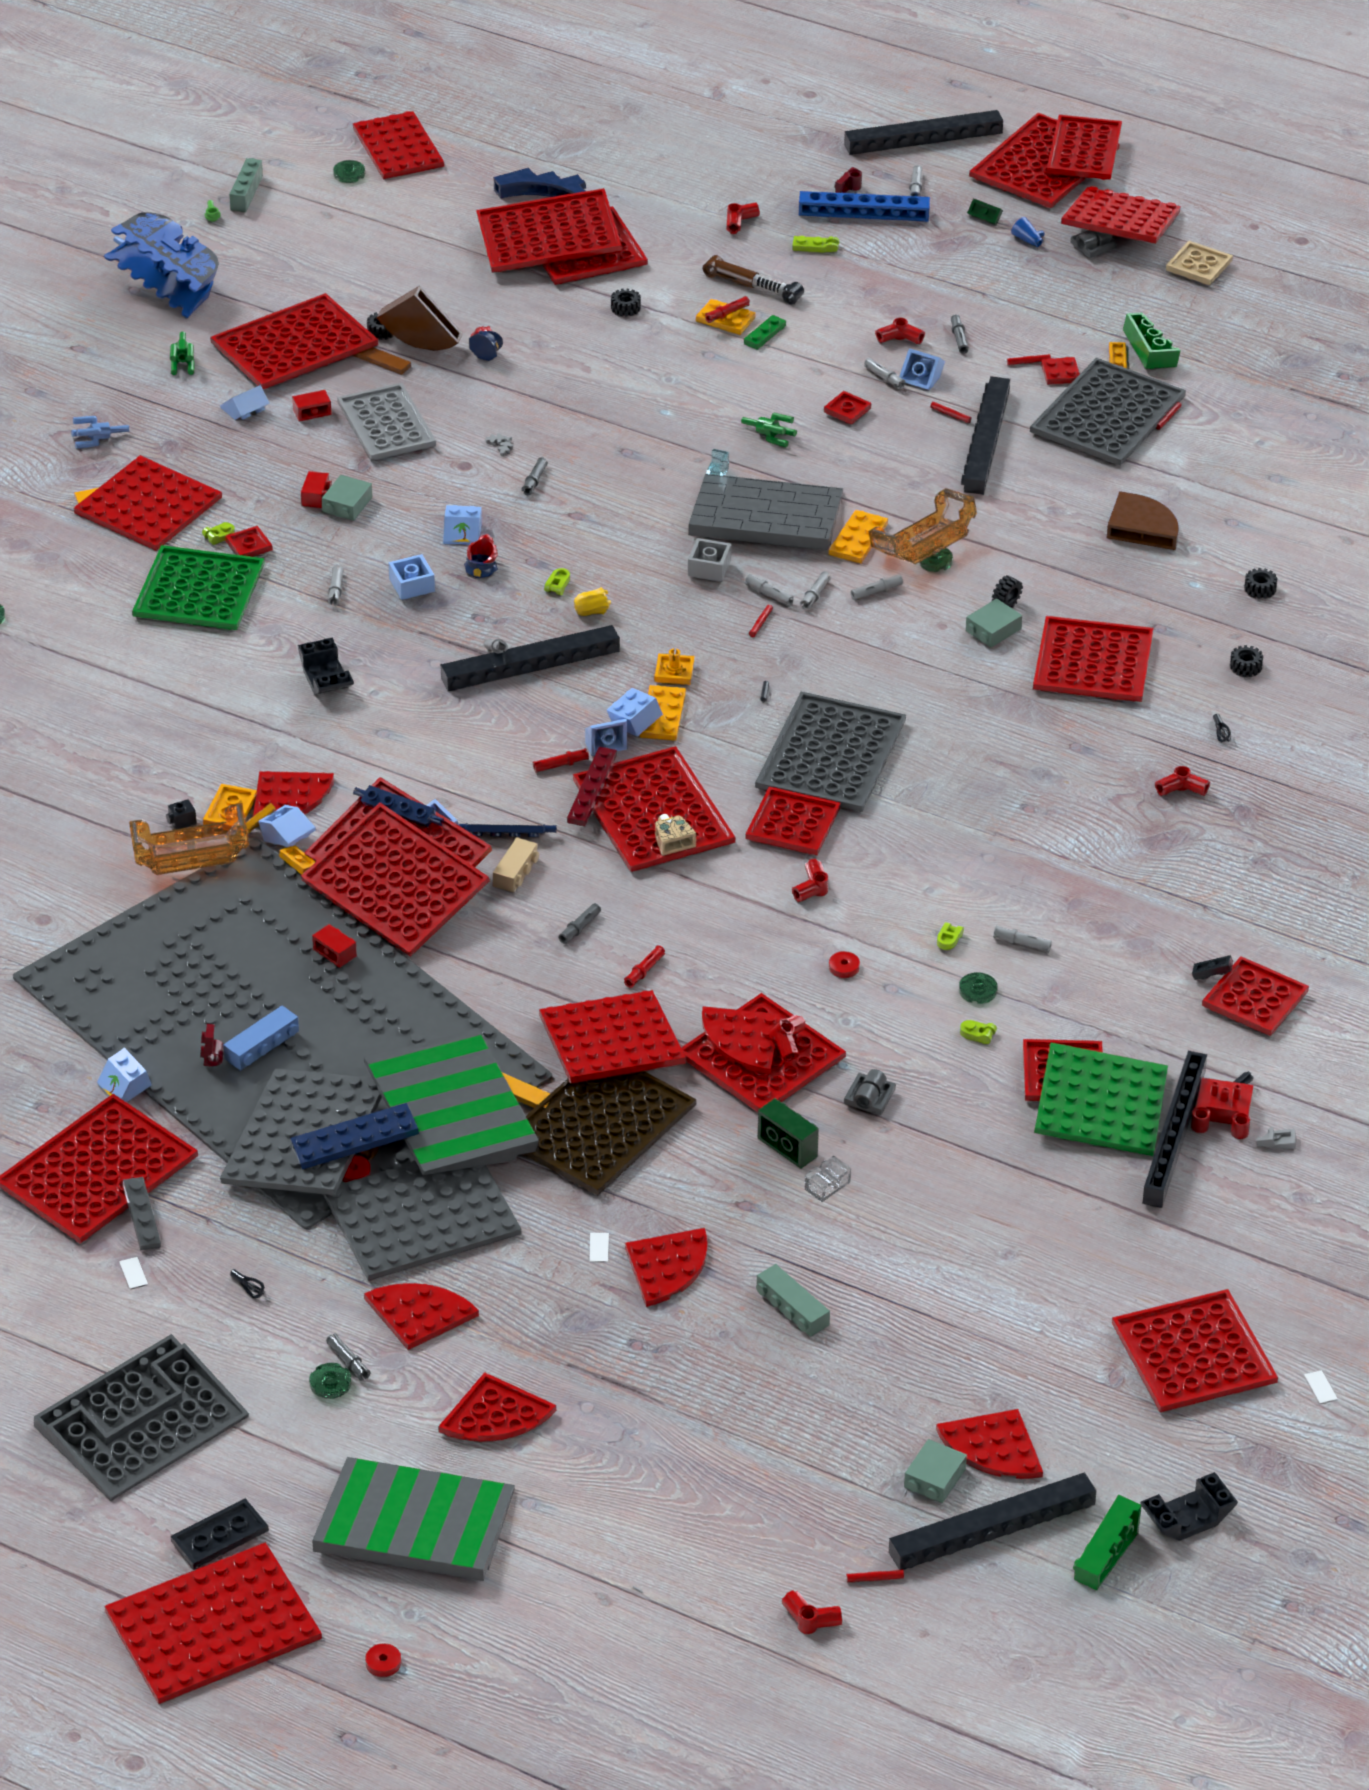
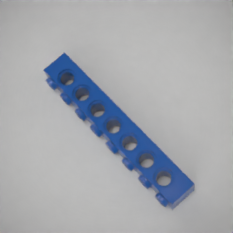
(864, 206)

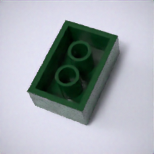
(788, 1133)

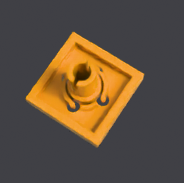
(674, 668)

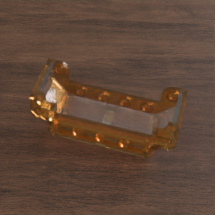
(930, 533)
(190, 846)

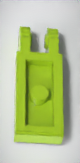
(815, 244)

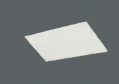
(599, 1246)
(133, 1272)
(1320, 1386)

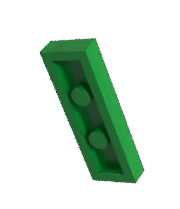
(764, 332)

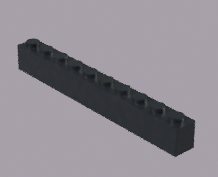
(923, 132)
(985, 435)
(530, 658)
(1174, 1129)
(992, 1521)

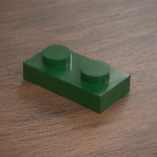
(985, 211)

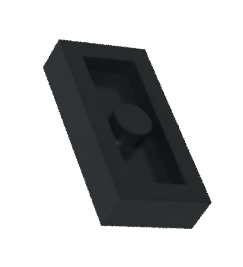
(1212, 967)

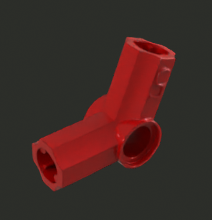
(737, 213)
(900, 330)
(1182, 780)
(817, 882)
(783, 1034)
(808, 1616)

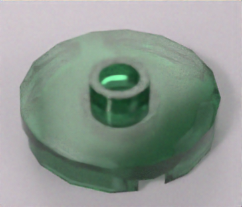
(349, 171)
(940, 560)
(978, 987)
(330, 1381)

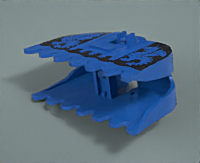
(154, 254)

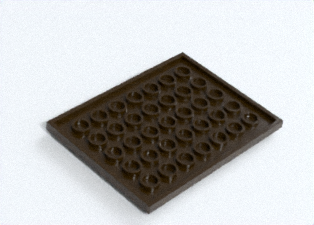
(604, 1125)

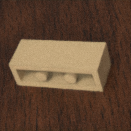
(515, 865)

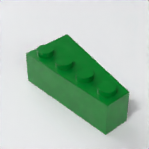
(1149, 342)
(1108, 1543)

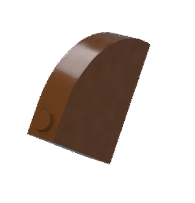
(419, 322)
(1143, 522)

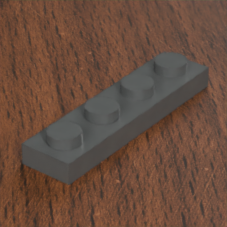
(141, 1213)

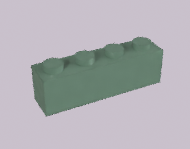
(246, 185)
(793, 1300)

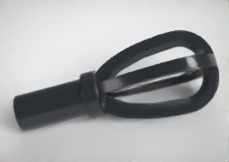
(1220, 725)
(245, 1282)

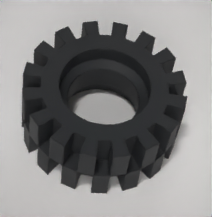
(625, 302)
(376, 328)
(1260, 583)
(1008, 590)
(1246, 661)

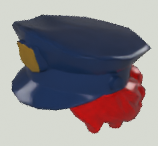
(485, 343)
(481, 557)

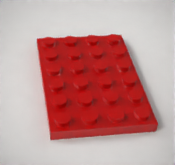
(398, 145)
(1084, 147)

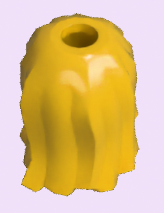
(592, 602)

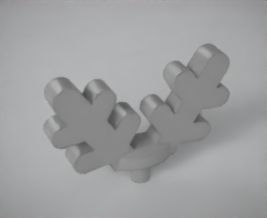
(503, 441)

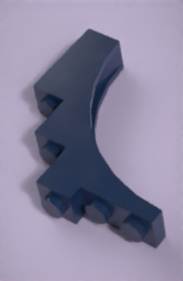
(528, 183)

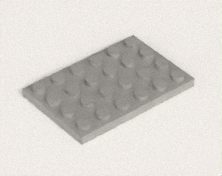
(386, 421)

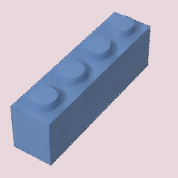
(261, 1037)

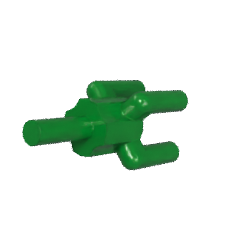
(182, 352)
(772, 427)

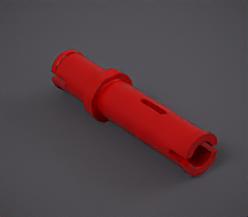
(721, 311)
(561, 760)
(640, 970)

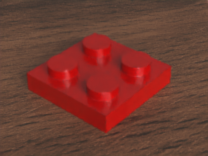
(1060, 370)
(847, 407)
(249, 542)

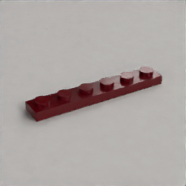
(591, 786)

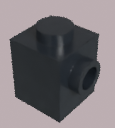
(181, 814)

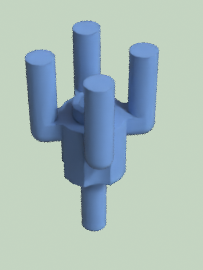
(95, 431)

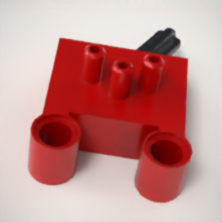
(1224, 1103)

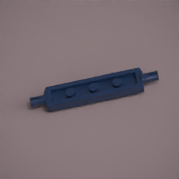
(404, 807)
(513, 830)

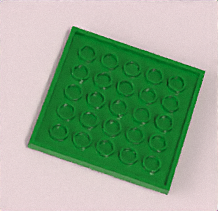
(198, 587)
(1101, 1099)

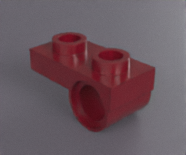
(849, 181)
(213, 1049)

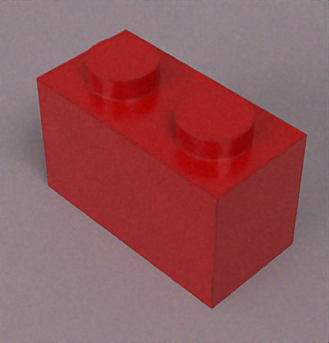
(311, 405)
(314, 489)
(334, 945)

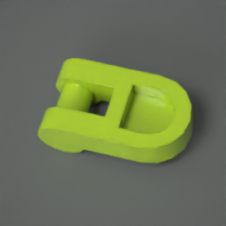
(217, 533)
(559, 576)
(949, 936)
(977, 1031)

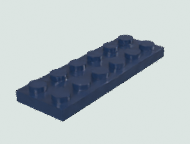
(354, 1136)

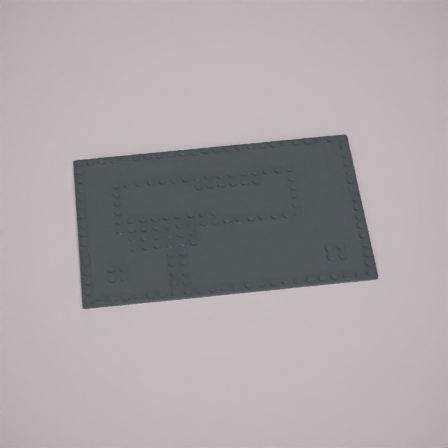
(227, 955)

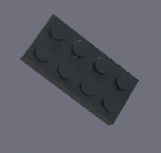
(219, 1533)

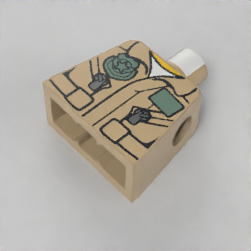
(674, 834)

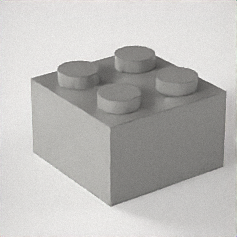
(709, 559)

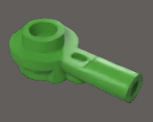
(212, 213)

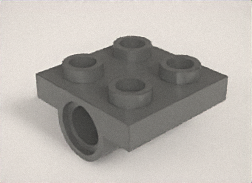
(1093, 242)
(870, 1092)

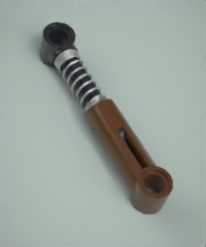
(718, 267)

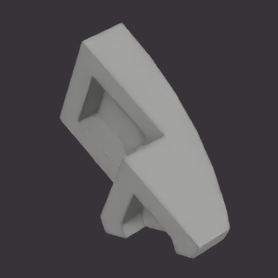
(1278, 1139)

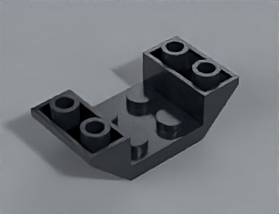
(322, 666)
(1193, 1511)

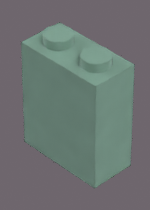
(347, 497)
(993, 623)
(935, 1471)

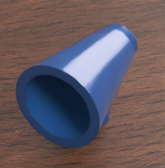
(1024, 230)

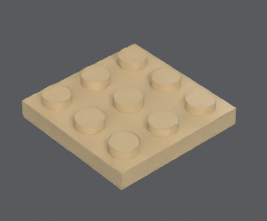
(1199, 262)

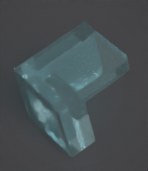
(719, 462)

